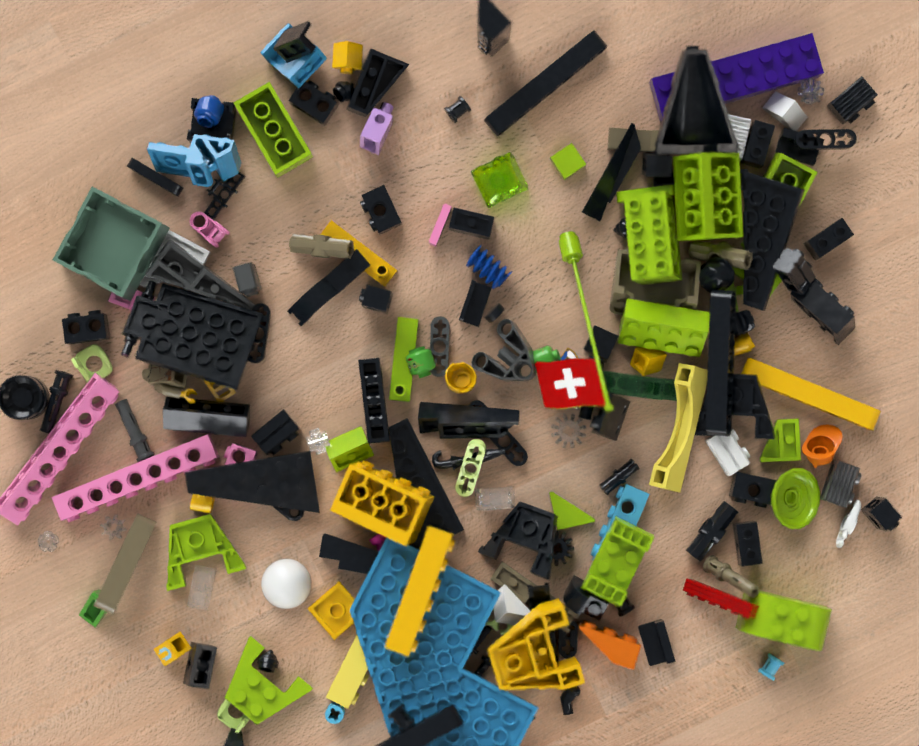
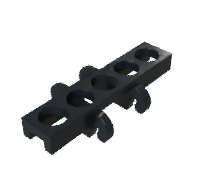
(216, 197)

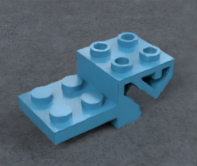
(199, 160)

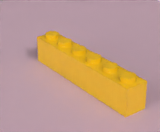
(419, 591)

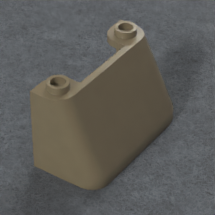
(674, 293)

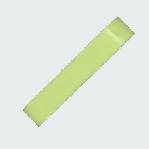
(468, 459)

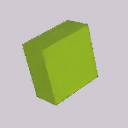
(567, 161)

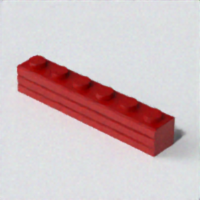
(723, 599)

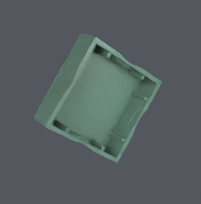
(111, 244)

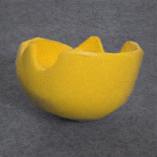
(460, 377)

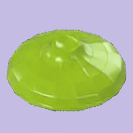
(795, 498)

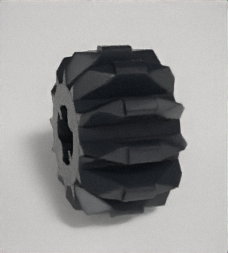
(744, 322)
(560, 555)

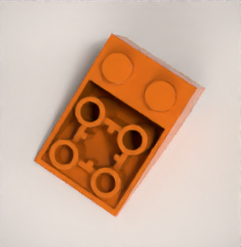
(619, 649)

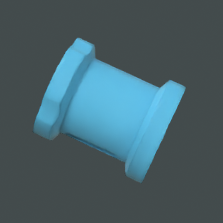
(771, 666)
(332, 719)

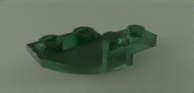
(639, 385)

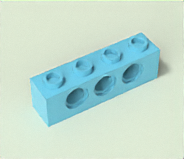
(626, 493)

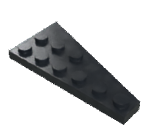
(767, 224)
(270, 481)

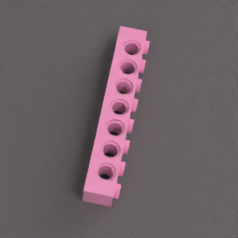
(57, 437)
(65, 501)

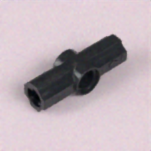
(712, 531)

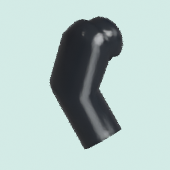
(567, 697)

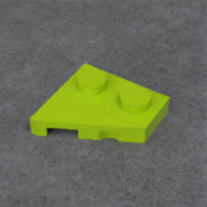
(786, 442)

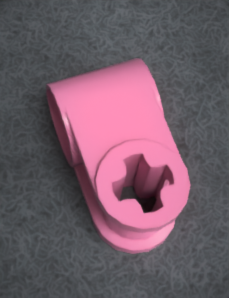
(209, 229)

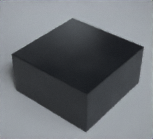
(604, 342)

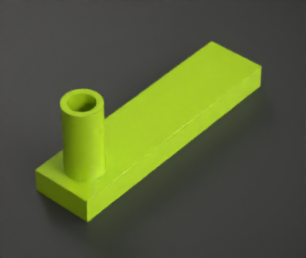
(404, 342)

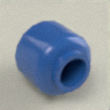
(208, 111)

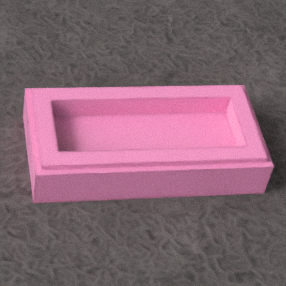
(440, 224)

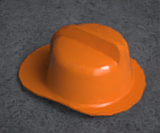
(822, 444)

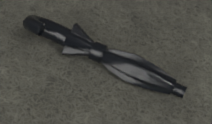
(456, 462)

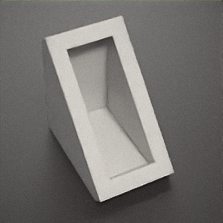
(785, 111)
(509, 607)

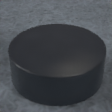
(494, 313)

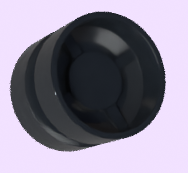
(23, 397)

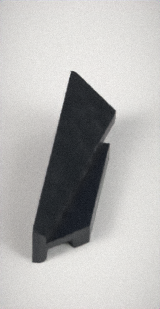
(465, 421)
(350, 555)

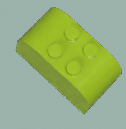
(787, 620)

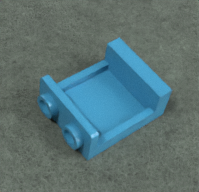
(297, 70)

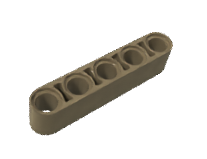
(125, 564)

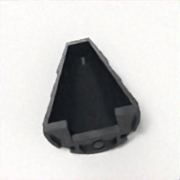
(695, 110)

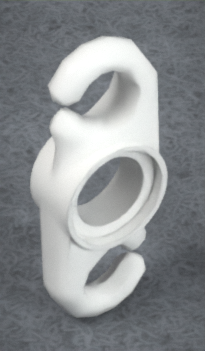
(848, 524)

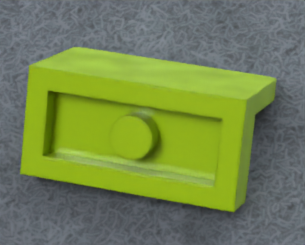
(349, 449)

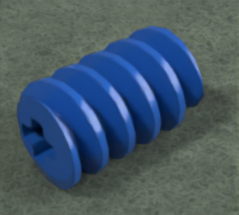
(488, 268)

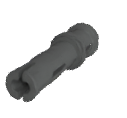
(138, 439)

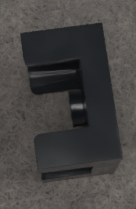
(223, 129)

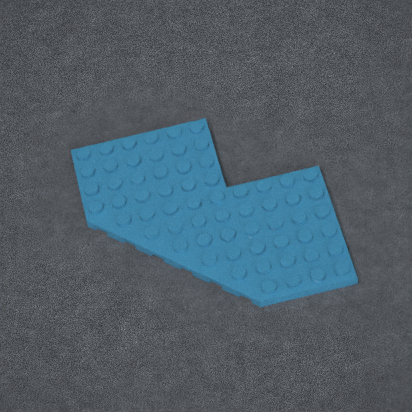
(435, 672)

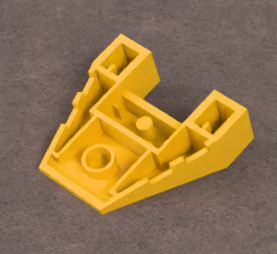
(526, 656)

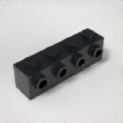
(206, 417)

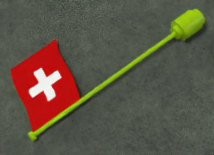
(575, 380)

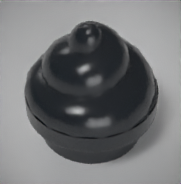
(343, 91)
(620, 228)
(268, 662)

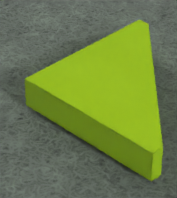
(567, 513)

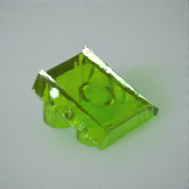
(499, 179)

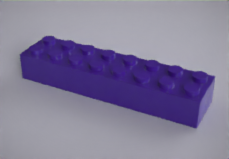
(755, 71)

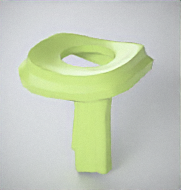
(81, 359)
(224, 716)

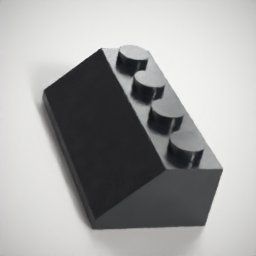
(492, 28)

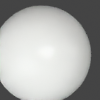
(286, 583)

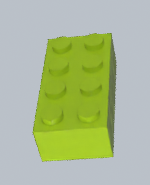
(273, 129)
(663, 327)

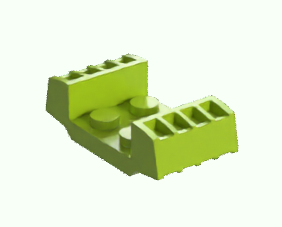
(617, 561)

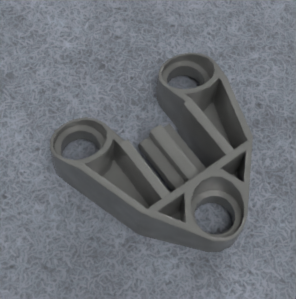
(519, 343)

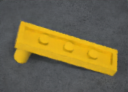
(379, 268)

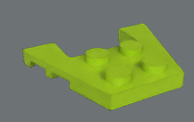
(197, 540)
(255, 693)

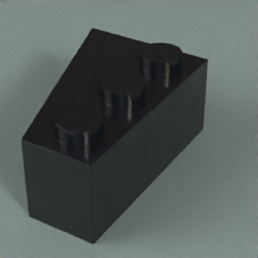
(374, 80)
(826, 311)

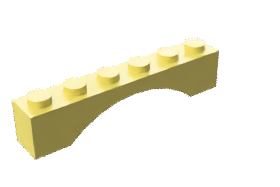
(690, 390)

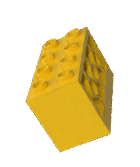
(371, 510)

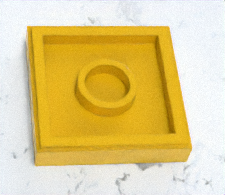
(333, 610)

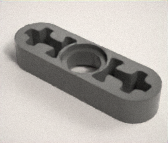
(446, 341)

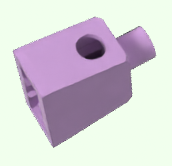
(377, 128)

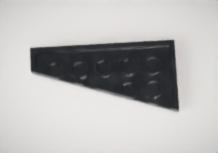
(414, 465)

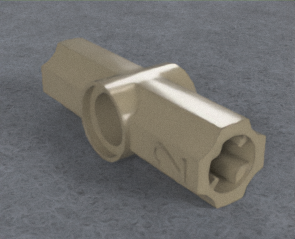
(321, 246)
(706, 251)

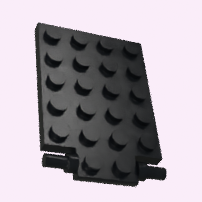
(191, 334)

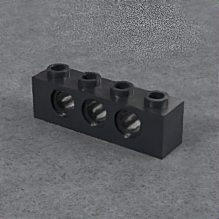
(374, 400)

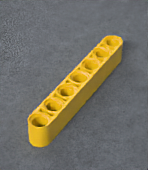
(813, 394)

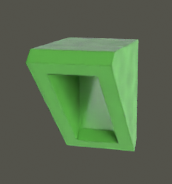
(91, 613)

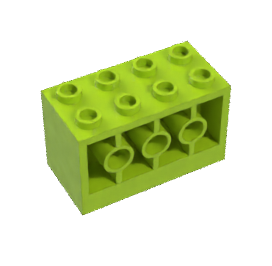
(708, 196)
(652, 238)

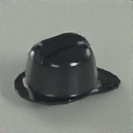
(716, 274)

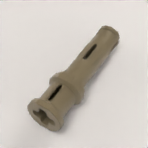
(725, 573)

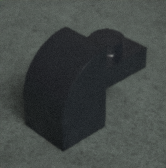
(583, 601)

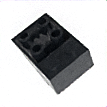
(610, 423)

